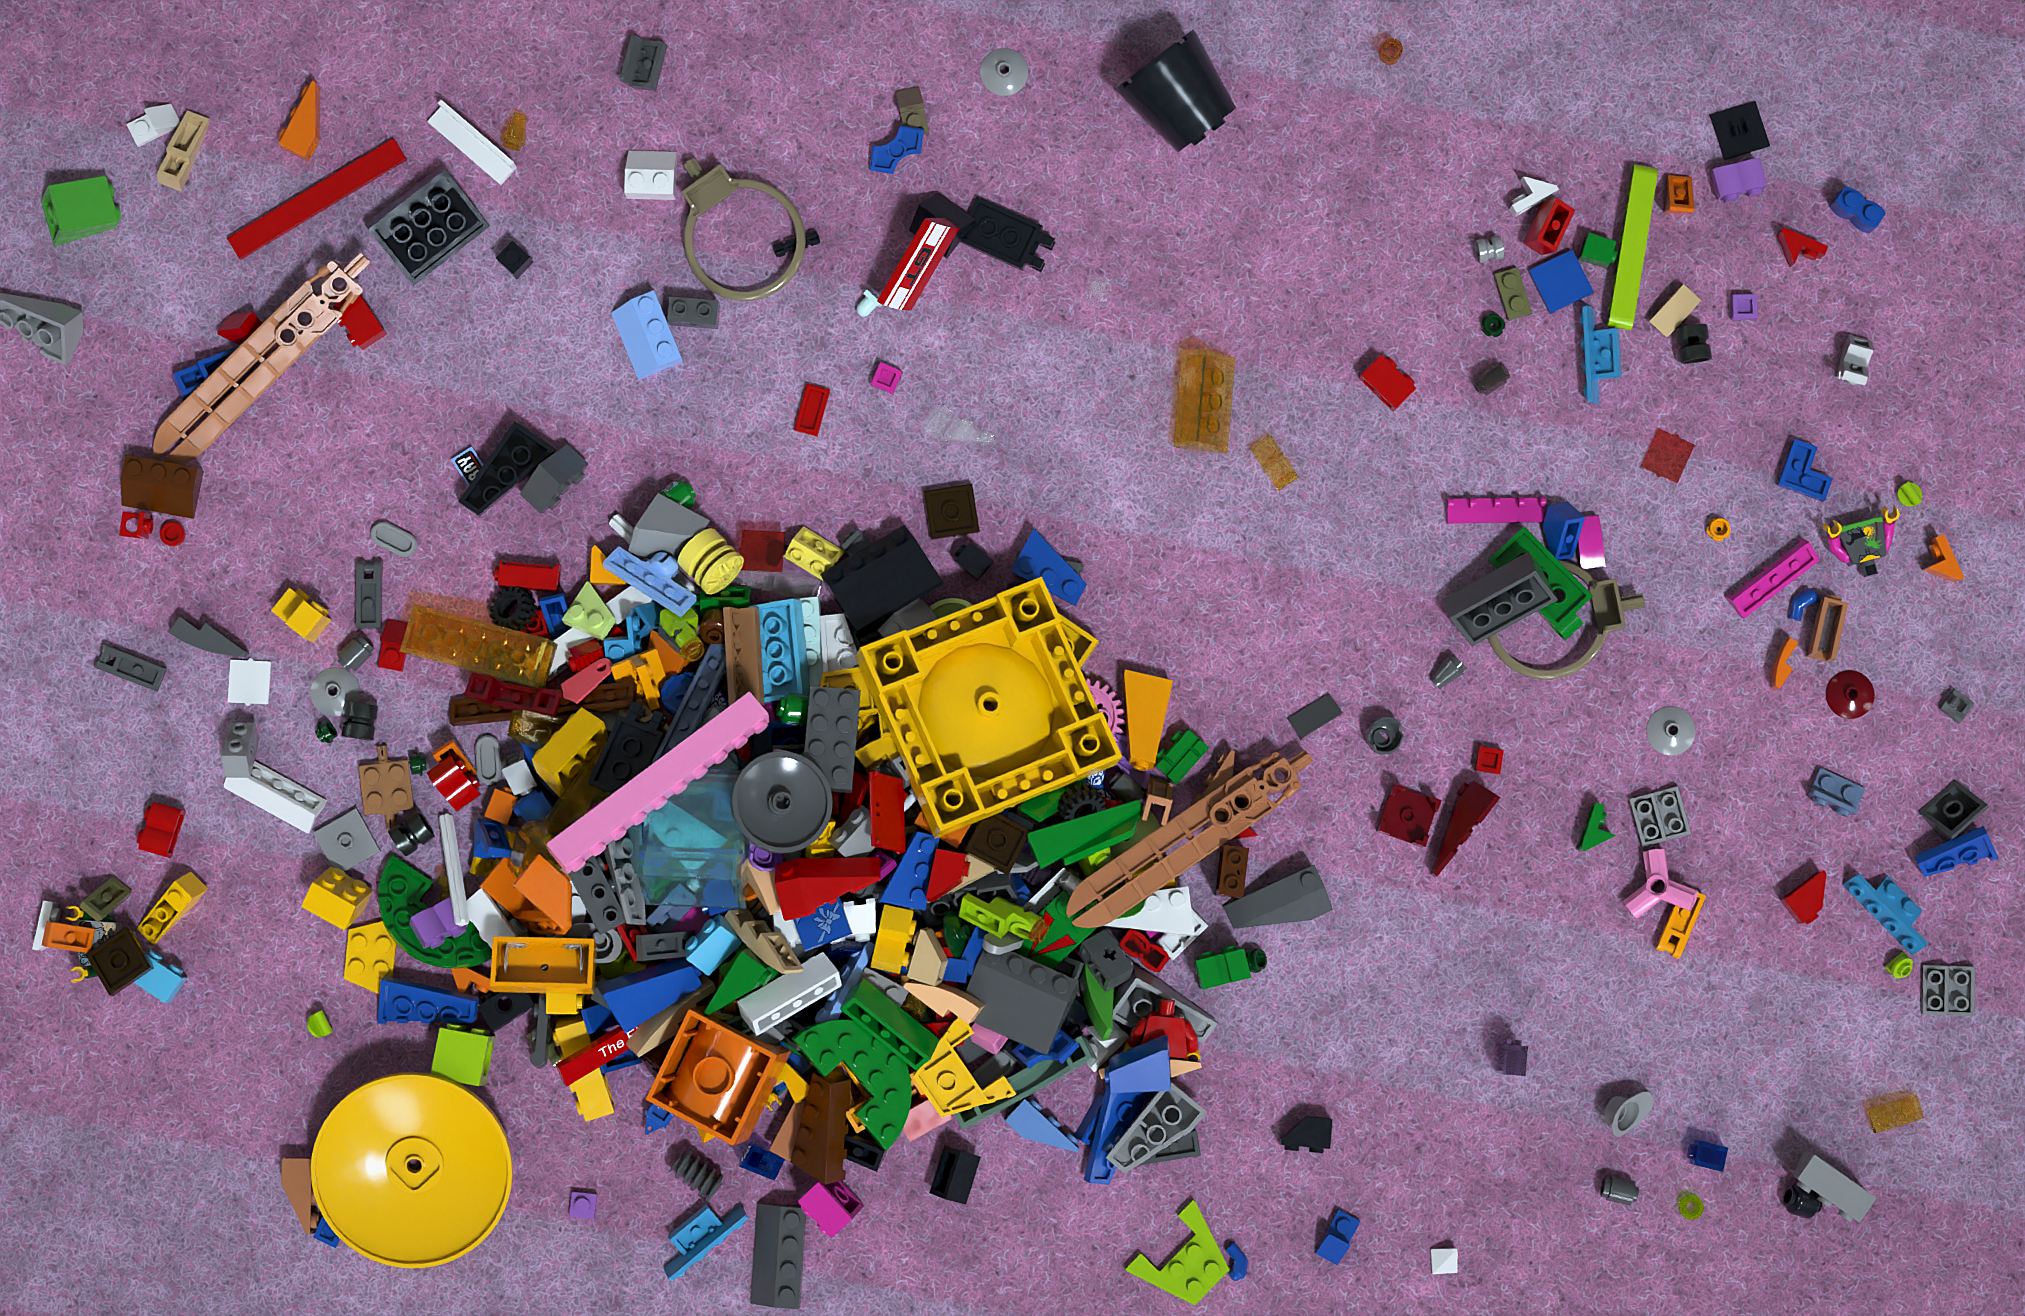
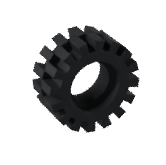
(506, 601)
(1078, 797)

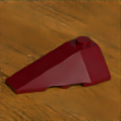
(1469, 810)

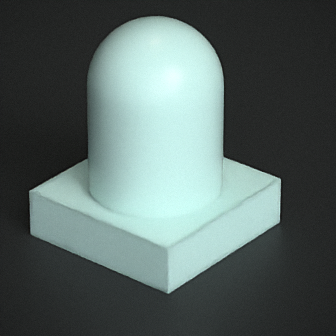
(868, 304)

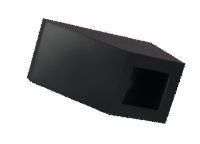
(1309, 1132)

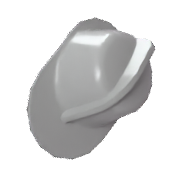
(608, 944)
(1626, 1112)

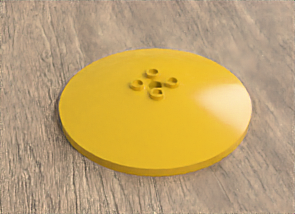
(401, 1212)

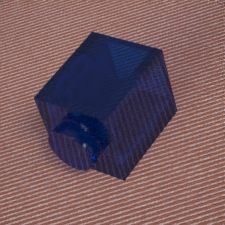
(1707, 1155)

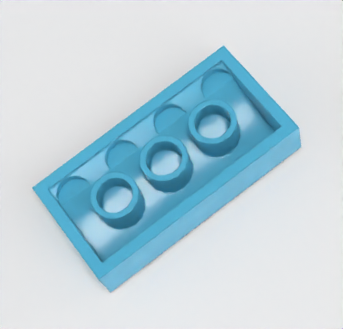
(783, 649)

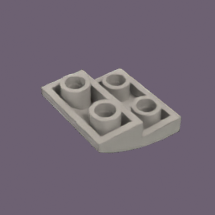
(1660, 816)
(1948, 990)

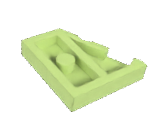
(589, 614)

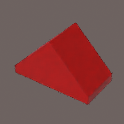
(239, 326)

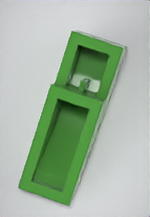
(1097, 1002)

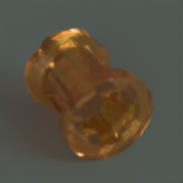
(1386, 57)

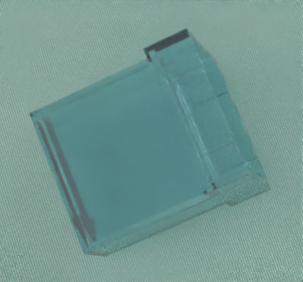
(694, 848)

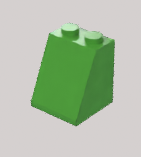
(79, 209)

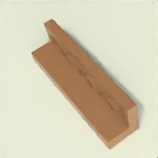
(744, 633)

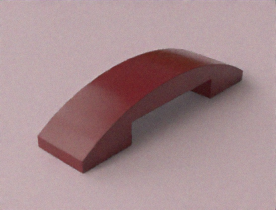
(512, 696)

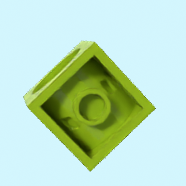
(463, 1054)

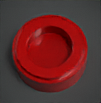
(172, 534)

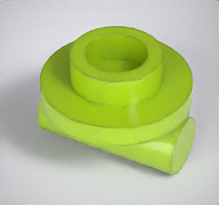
(1909, 494)
(1900, 966)
(318, 1024)

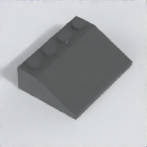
(1021, 998)

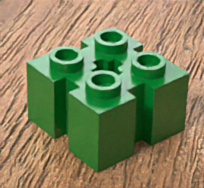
(1221, 968)

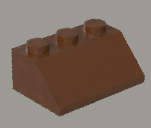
(160, 486)

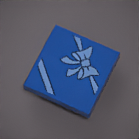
(823, 926)

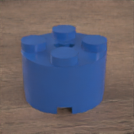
(534, 804)

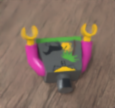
(1863, 541)

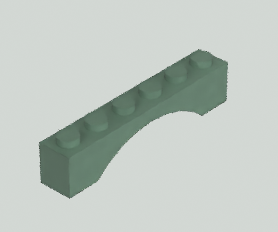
(1030, 1081)

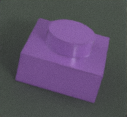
(1744, 307)
(583, 1205)

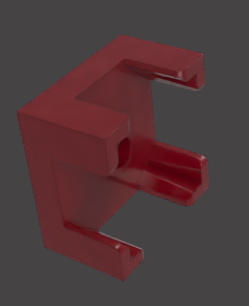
(1408, 815)

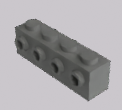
(598, 895)

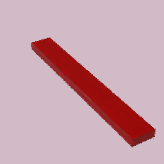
(316, 199)

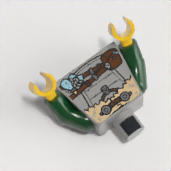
(103, 931)

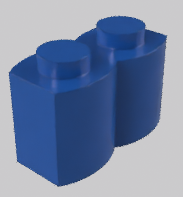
(1862, 213)

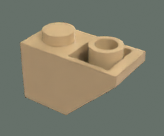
(928, 959)

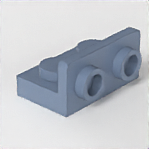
(1836, 792)
(667, 917)

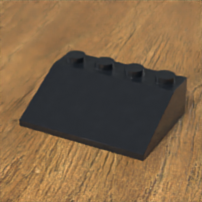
(427, 224)
(881, 579)

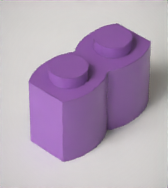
(1738, 179)
(436, 924)

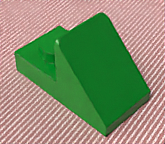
(1591, 834)

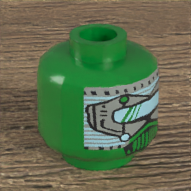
(680, 493)
(793, 709)

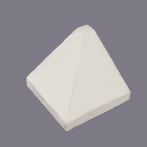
(1444, 1260)

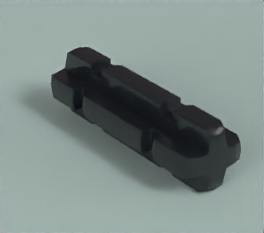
(780, 249)

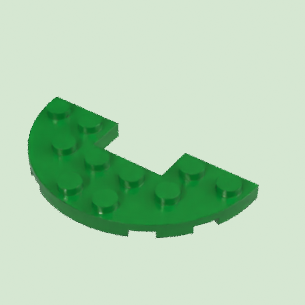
(399, 899)
(873, 1065)

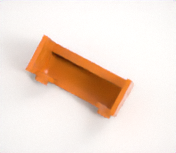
(536, 899)

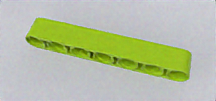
(1633, 247)

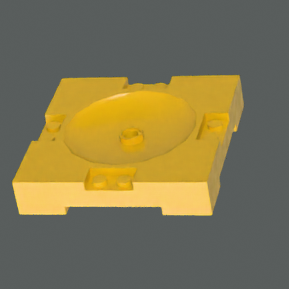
(978, 760)

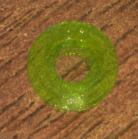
(1699, 1207)

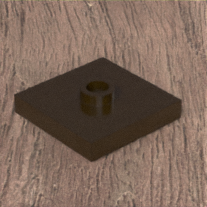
(951, 511)
(997, 842)
(119, 961)

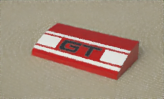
(918, 263)

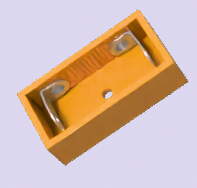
(519, 962)

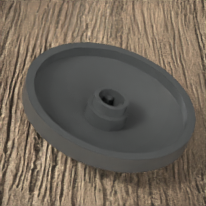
(781, 802)

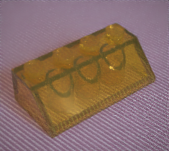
(1204, 401)

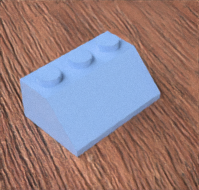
(646, 335)

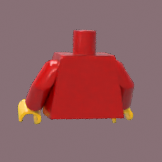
(1180, 1032)

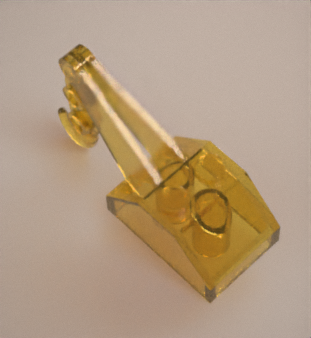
(566, 811)

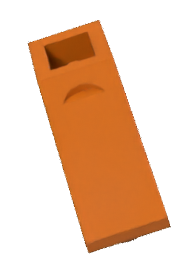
(304, 128)

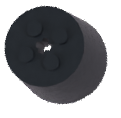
(1180, 93)

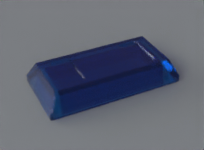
(841, 950)

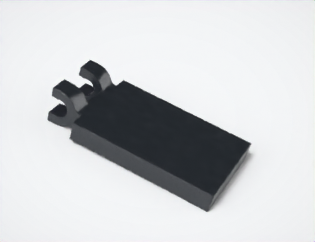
(1006, 236)
(628, 749)

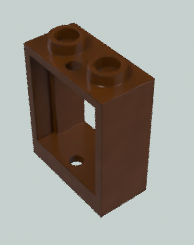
(1230, 861)

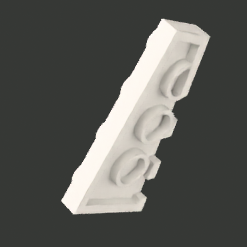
(837, 643)
(1163, 912)

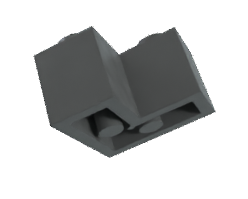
(554, 478)

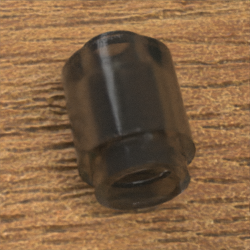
(1491, 378)

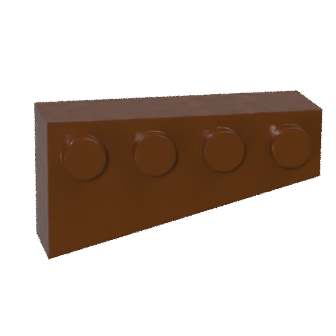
(822, 1128)

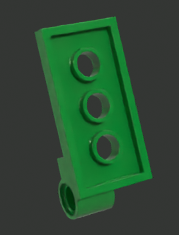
(1559, 615)

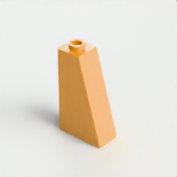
(1145, 712)

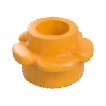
(1724, 526)

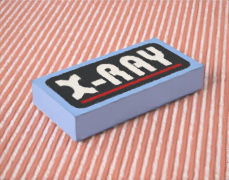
(468, 464)

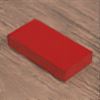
(812, 410)

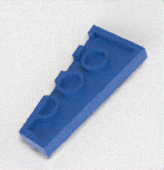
(414, 1001)

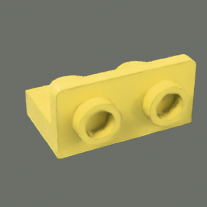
(813, 552)

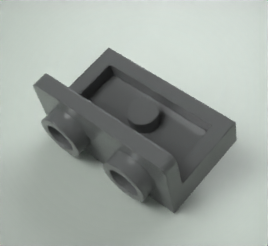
(643, 63)

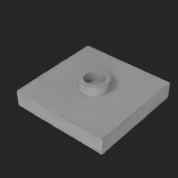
(347, 841)

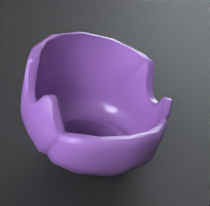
(762, 859)

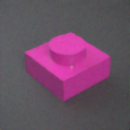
(886, 378)

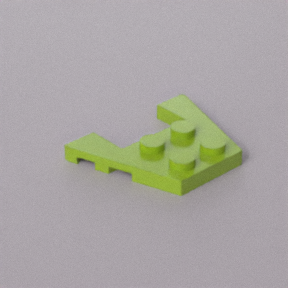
(1193, 1268)

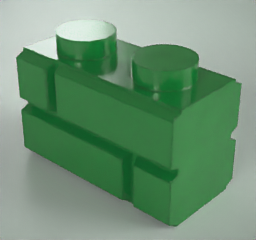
(1180, 756)

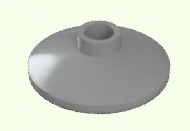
(1001, 83)
(347, 691)
(1659, 734)

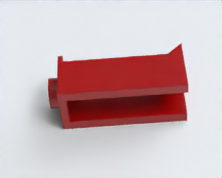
(528, 576)

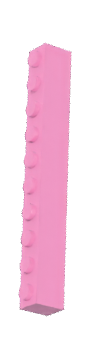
(658, 782)

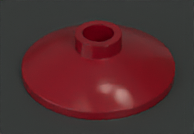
(1838, 697)

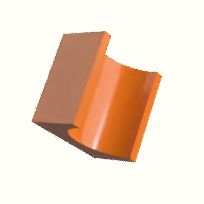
(717, 1077)

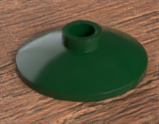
(955, 933)

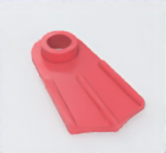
(586, 680)

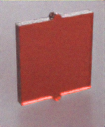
(1667, 455)
(762, 550)

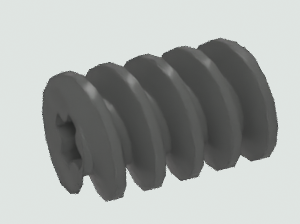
(697, 1174)

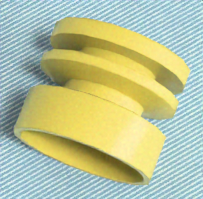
(710, 561)

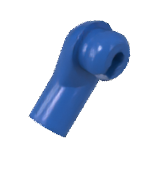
(1800, 601)
(1240, 1262)

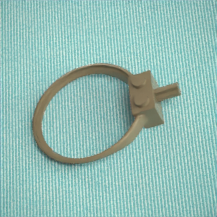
(709, 191)
(1609, 618)

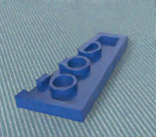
(1115, 1117)

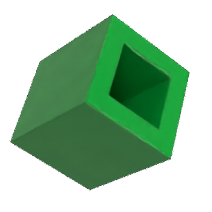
(1598, 250)

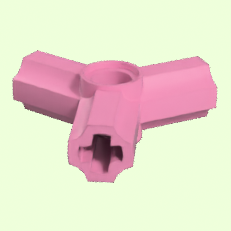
(1656, 872)

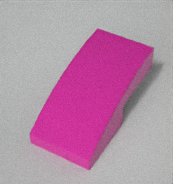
(1591, 543)

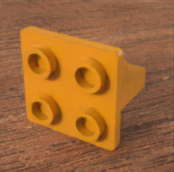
(646, 672)

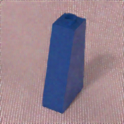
(648, 991)

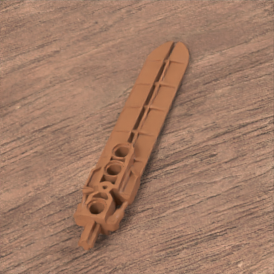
(251, 351)
(1182, 826)

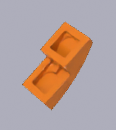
(1780, 668)

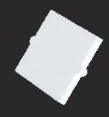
(249, 681)

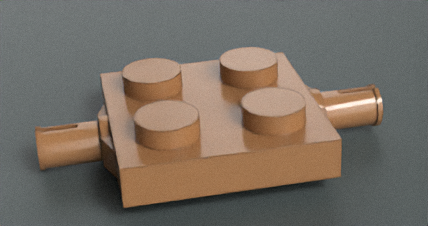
(386, 787)

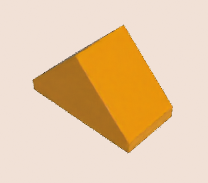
(600, 575)

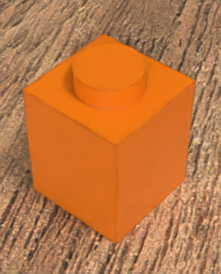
(501, 806)

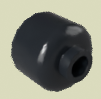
(1800, 1202)

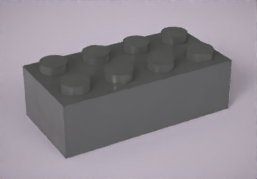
(833, 734)

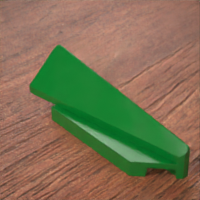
(1084, 835)

